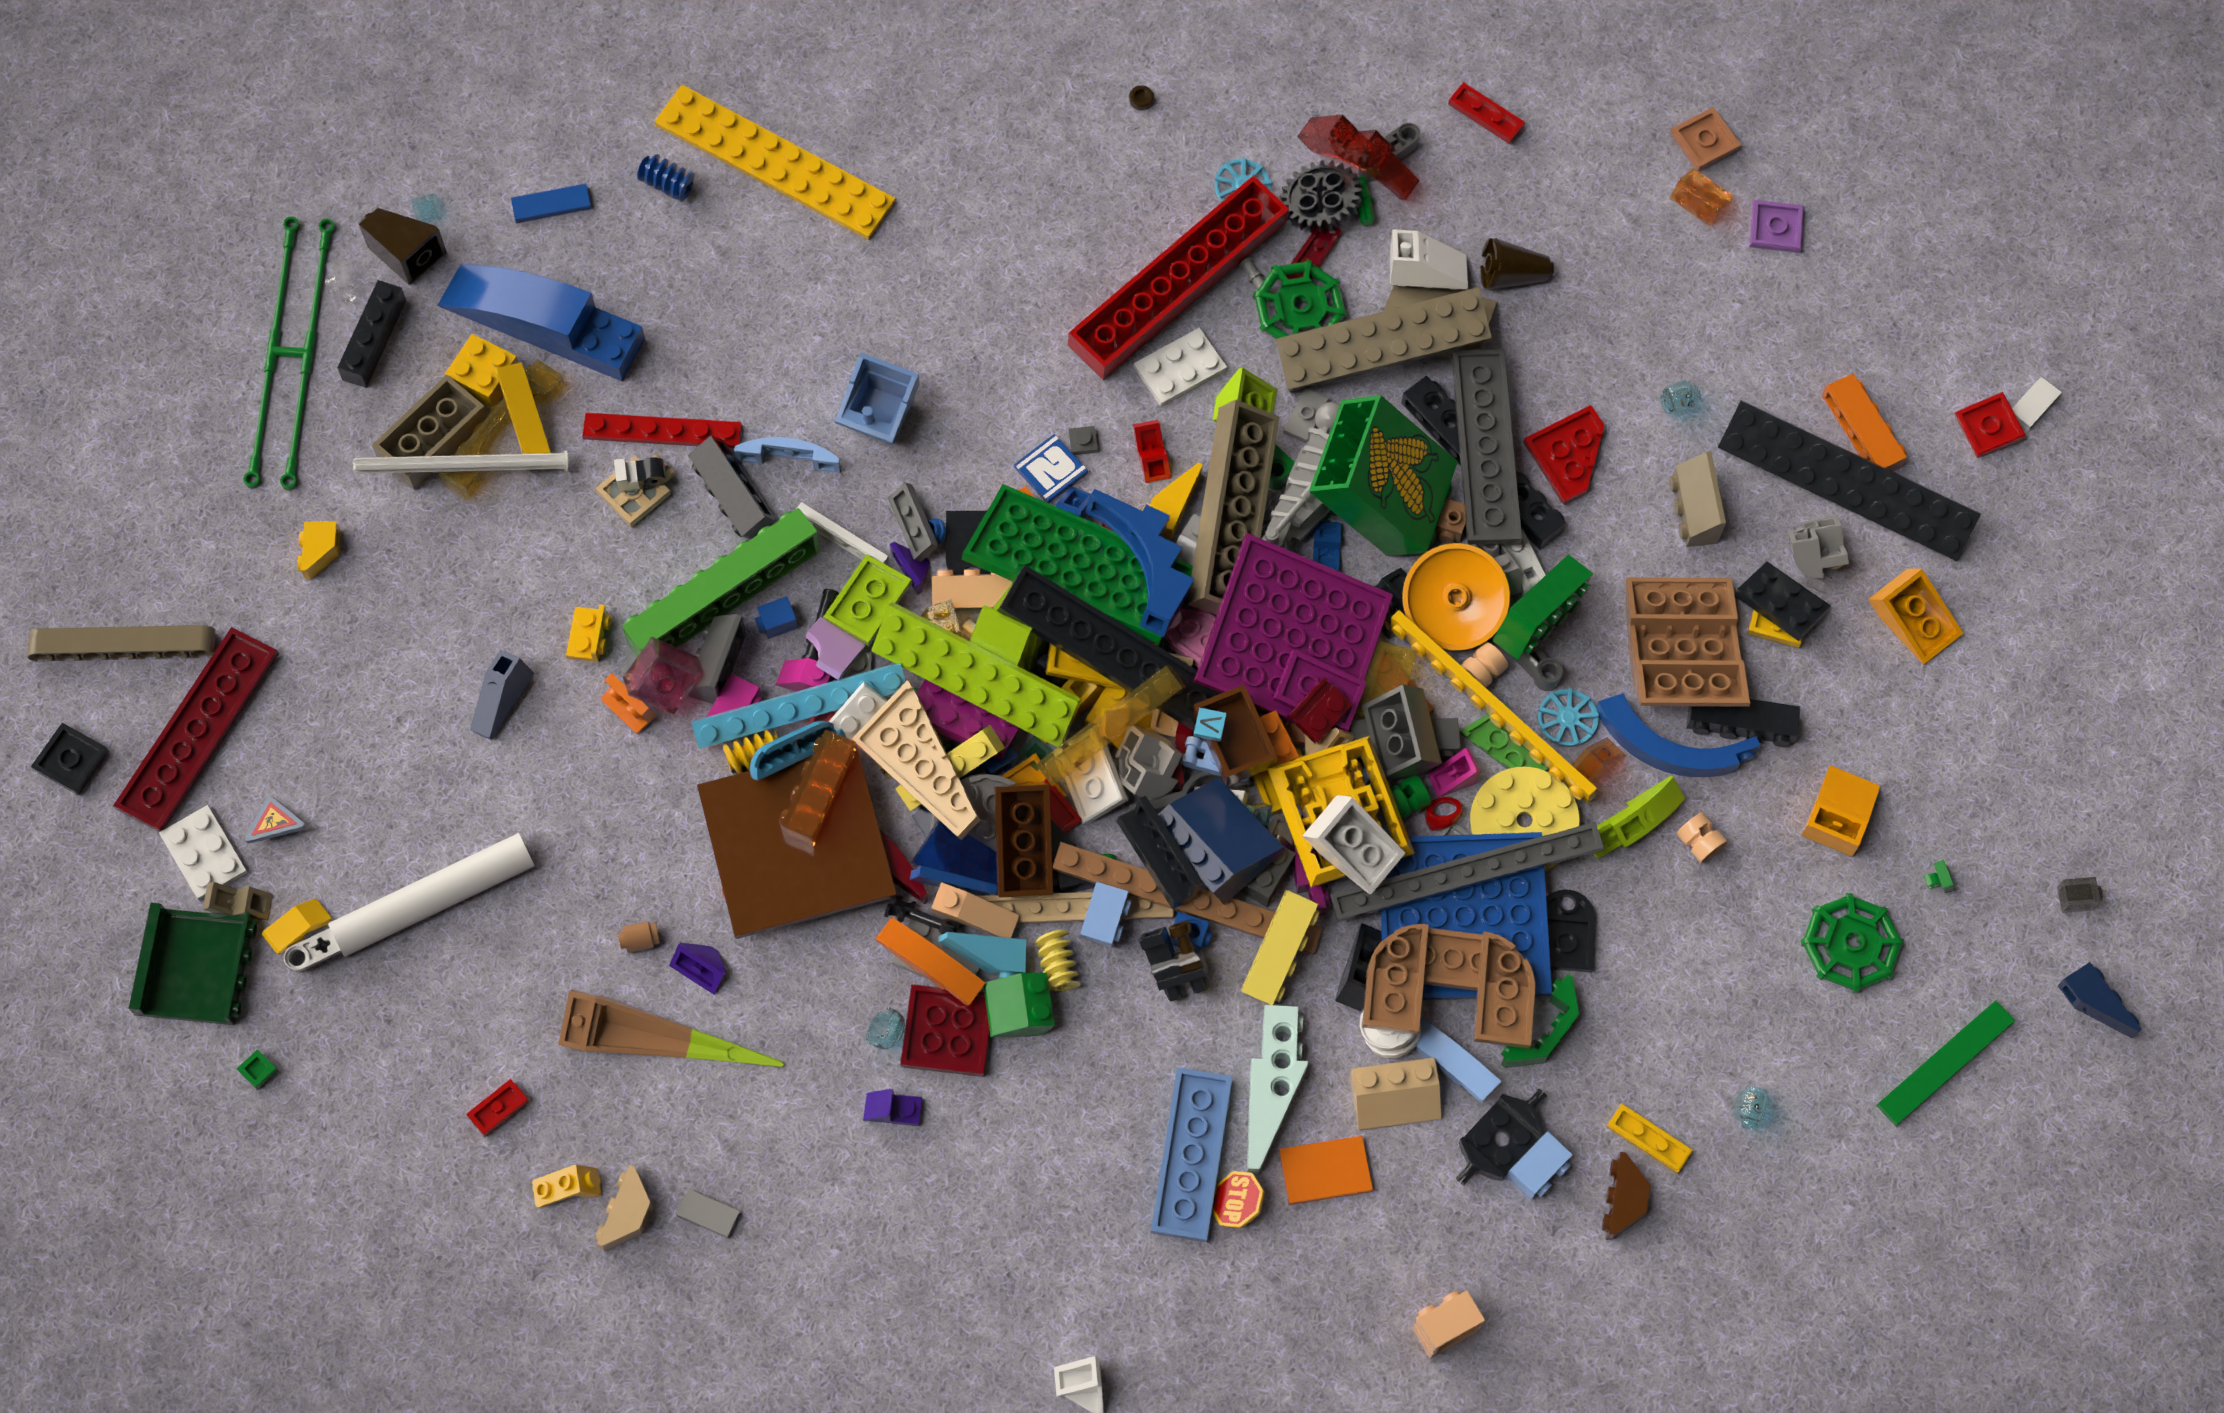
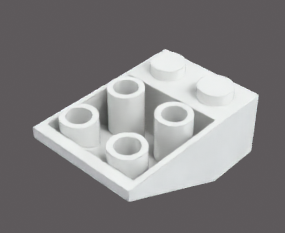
(1425, 262)

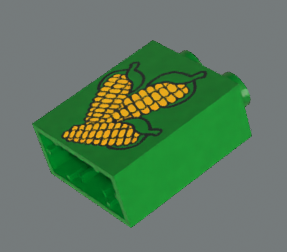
(1384, 476)

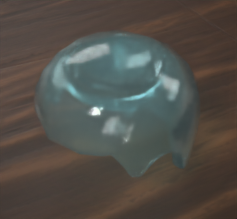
(896, 1027)

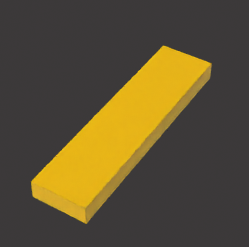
(522, 409)

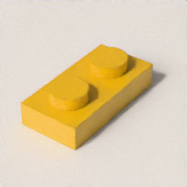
(1765, 629)

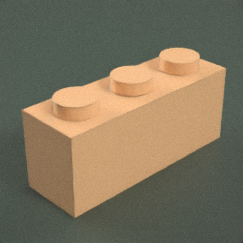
(968, 590)

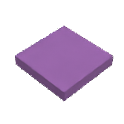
(1776, 226)

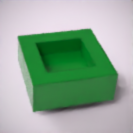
(257, 1069)

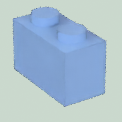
(1104, 915)
(1540, 1165)

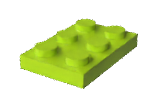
(865, 599)

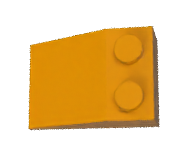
(1916, 614)

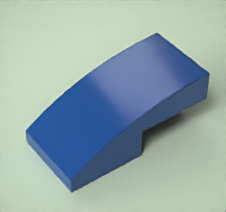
(1327, 544)

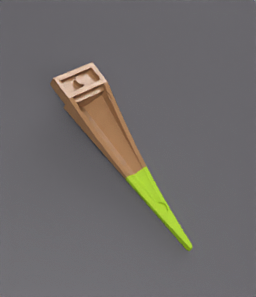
(610, 1026)

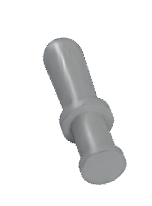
(1254, 276)

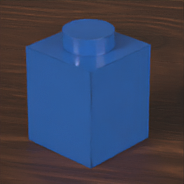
(776, 618)

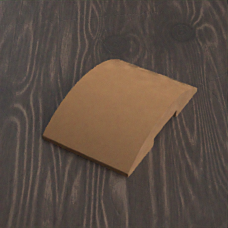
(1684, 642)

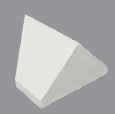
(1081, 1383)

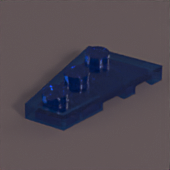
(962, 857)

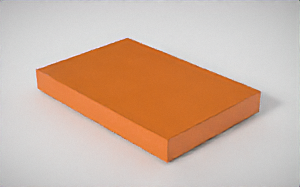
(1325, 1170)

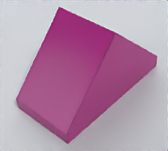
(1455, 774)

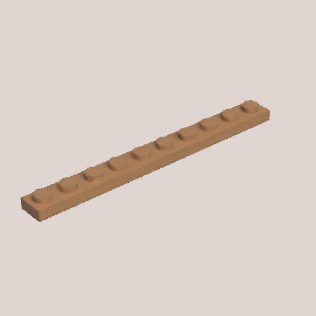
(1140, 884)

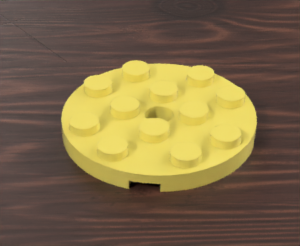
(1523, 792)

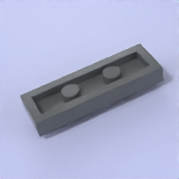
(913, 521)

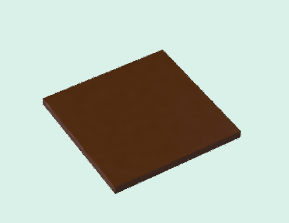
(780, 880)

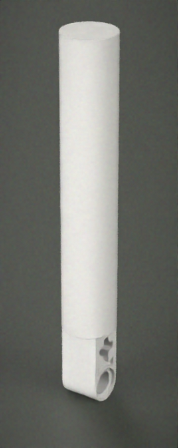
(416, 902)

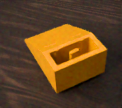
(1841, 811)

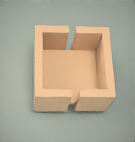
(1448, 1323)

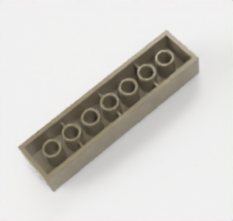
(1384, 339)
(1232, 497)

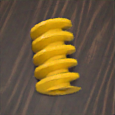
(743, 754)

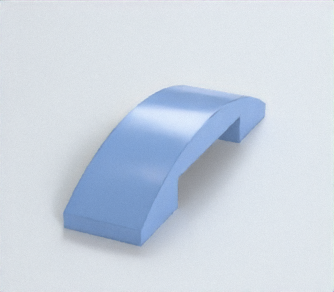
(754, 450)

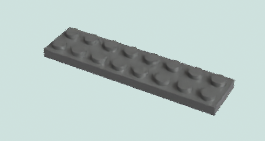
(1486, 447)

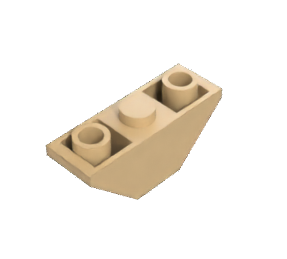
(626, 1212)

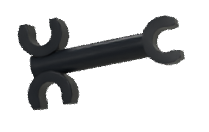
(903, 909)

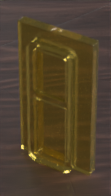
(1387, 670)

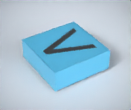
(1210, 724)

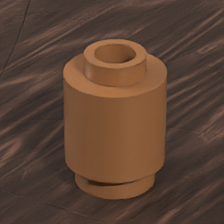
(639, 936)

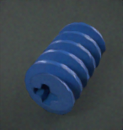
(665, 178)

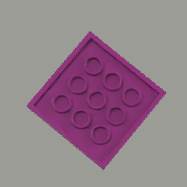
(962, 719)

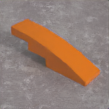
(930, 961)

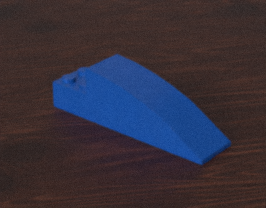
(545, 315)

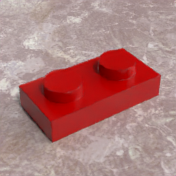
(497, 1108)

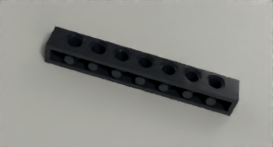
(1430, 392)

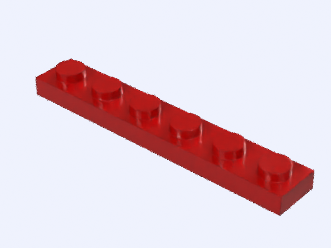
(659, 429)

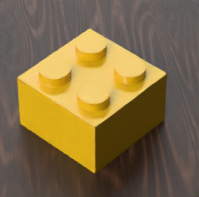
(476, 369)

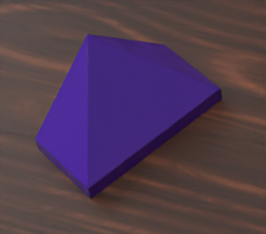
(911, 568)
(699, 964)

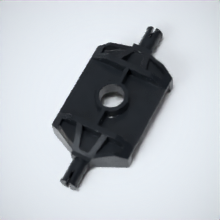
(1517, 1121)

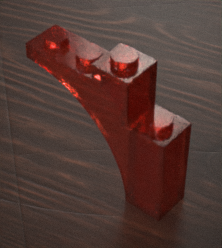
(1363, 149)

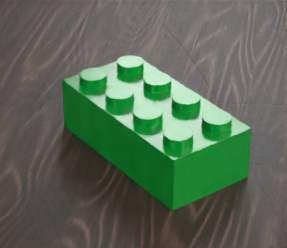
(1543, 607)

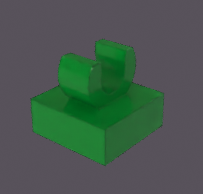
(1940, 877)

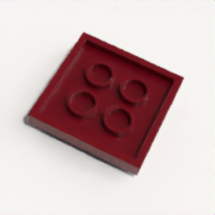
(945, 1032)

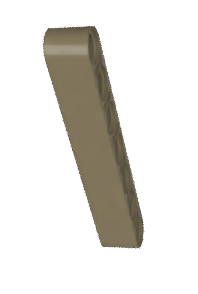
(117, 642)

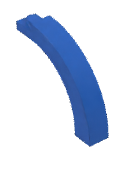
(1666, 755)

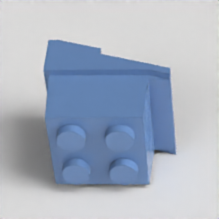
(878, 398)

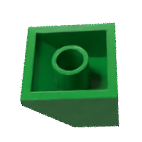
(1019, 1005)

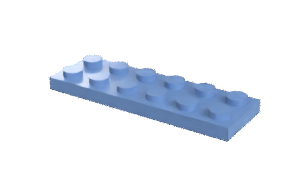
(1191, 1155)

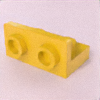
(587, 634)

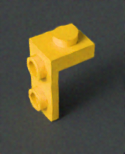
(565, 1183)

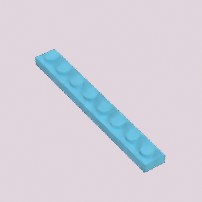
(793, 706)

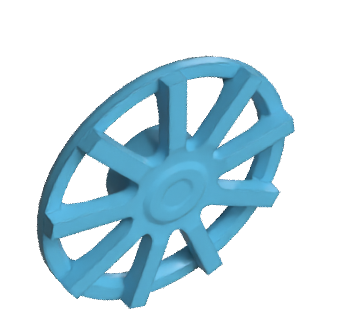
(1238, 179)
(1568, 716)

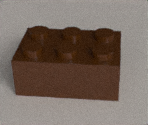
(1244, 741)

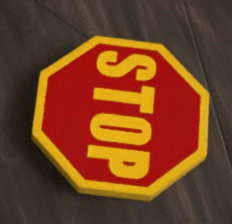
(1237, 1199)

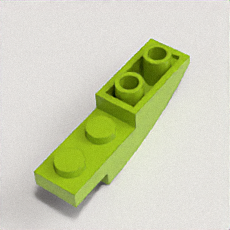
(1640, 816)

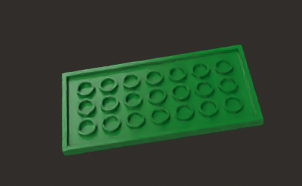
(1067, 551)

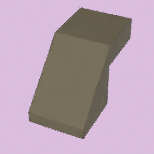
(231, 901)

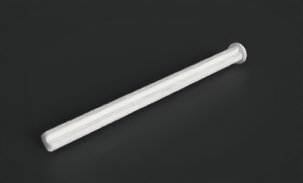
(461, 463)

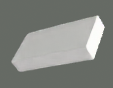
(2035, 402)

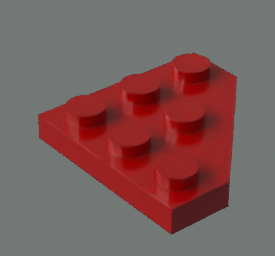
(1568, 452)

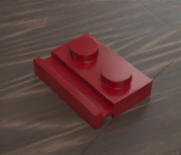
(1319, 710)

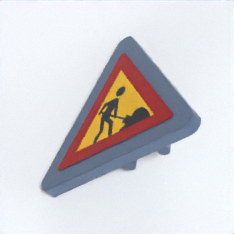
(272, 822)

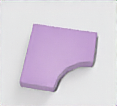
(834, 647)

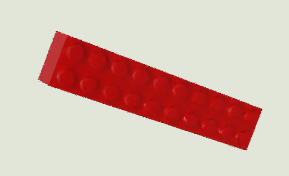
(1177, 277)

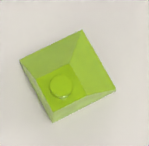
(1248, 389)

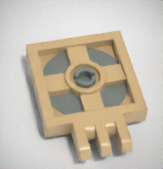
(636, 503)

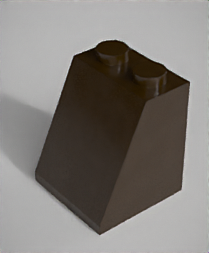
(402, 242)

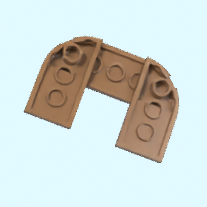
(1452, 960)

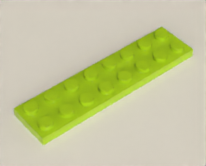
(976, 675)

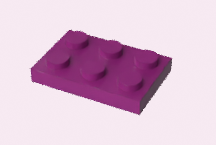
(1305, 672)

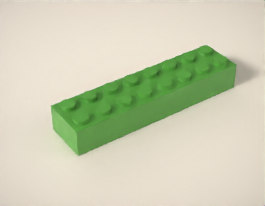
(726, 583)

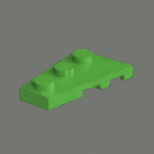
(1498, 744)

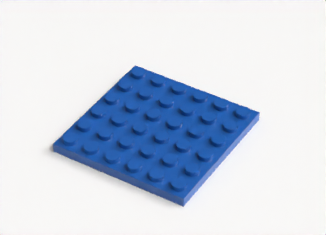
(1505, 906)

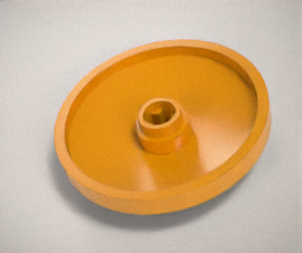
(1457, 595)

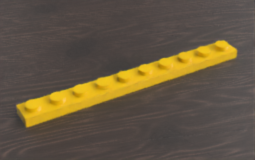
(1499, 713)

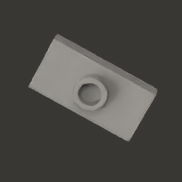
(1304, 415)

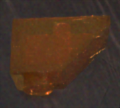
(1598, 760)

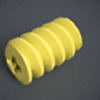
(1055, 960)

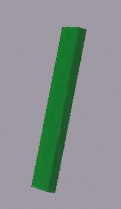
(1945, 1063)

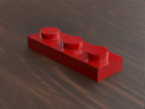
(1486, 113)

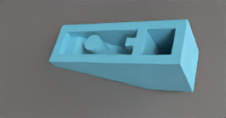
(990, 953)

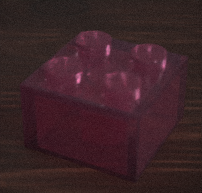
(662, 675)

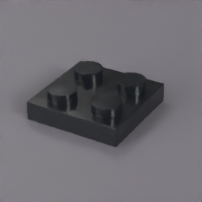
(69, 758)

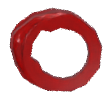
(1437, 822)

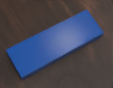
(550, 203)
(935, 877)

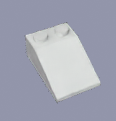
(1354, 843)

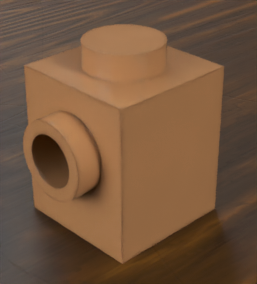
(1451, 522)

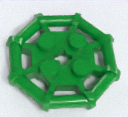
(1296, 289)
(1840, 951)

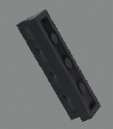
(1160, 853)

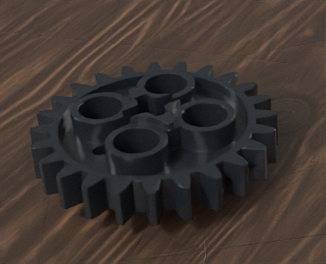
(1340, 196)

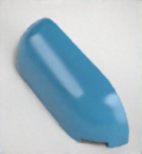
(788, 749)

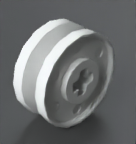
(1389, 1043)

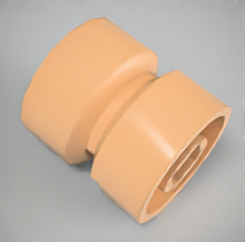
(1486, 664)
(1702, 837)

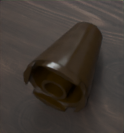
(1512, 265)

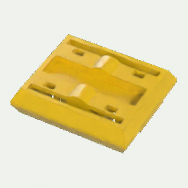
(1322, 779)

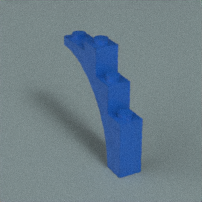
(1157, 556)

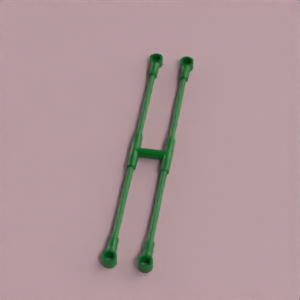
(275, 351)

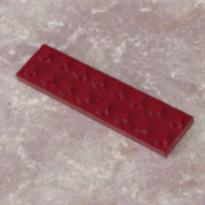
(196, 730)

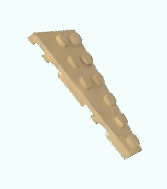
(912, 753)

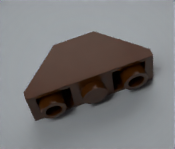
(1626, 1198)

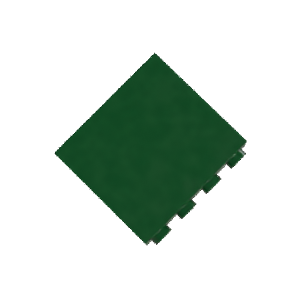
(192, 965)

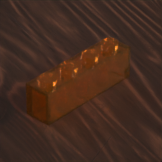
(818, 787)

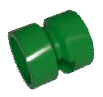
(1417, 796)

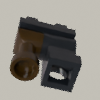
(1174, 968)

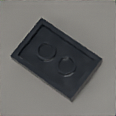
(1782, 600)

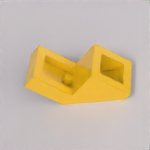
(295, 925)

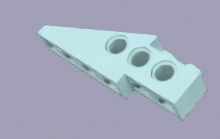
(1265, 1106)

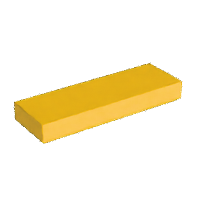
(1649, 1138)

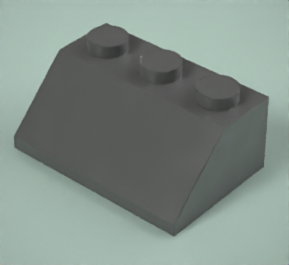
(718, 655)
(1402, 732)

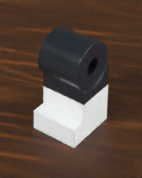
(639, 473)

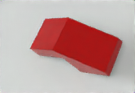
(1151, 451)

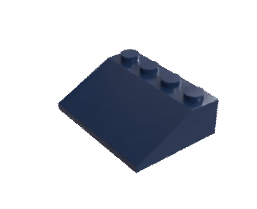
(1220, 838)

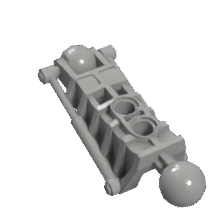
(1299, 509)

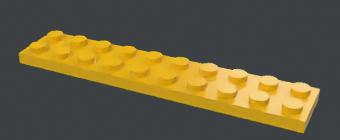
(775, 162)

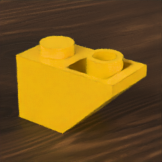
(319, 547)

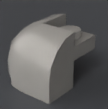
(1818, 546)
(1147, 763)

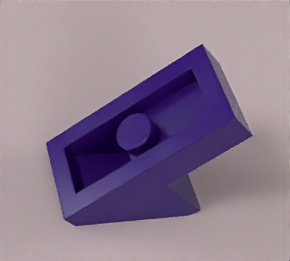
(892, 1108)

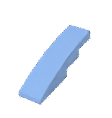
(1456, 1062)

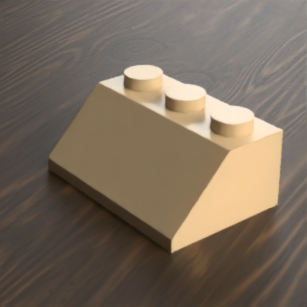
(1396, 1093)

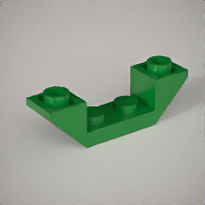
(1565, 999)

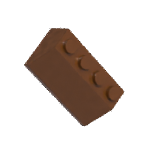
(1023, 840)

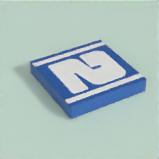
(1050, 468)

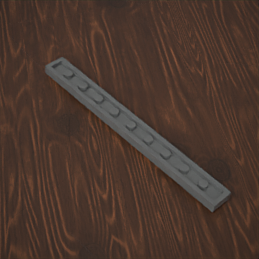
(1468, 871)

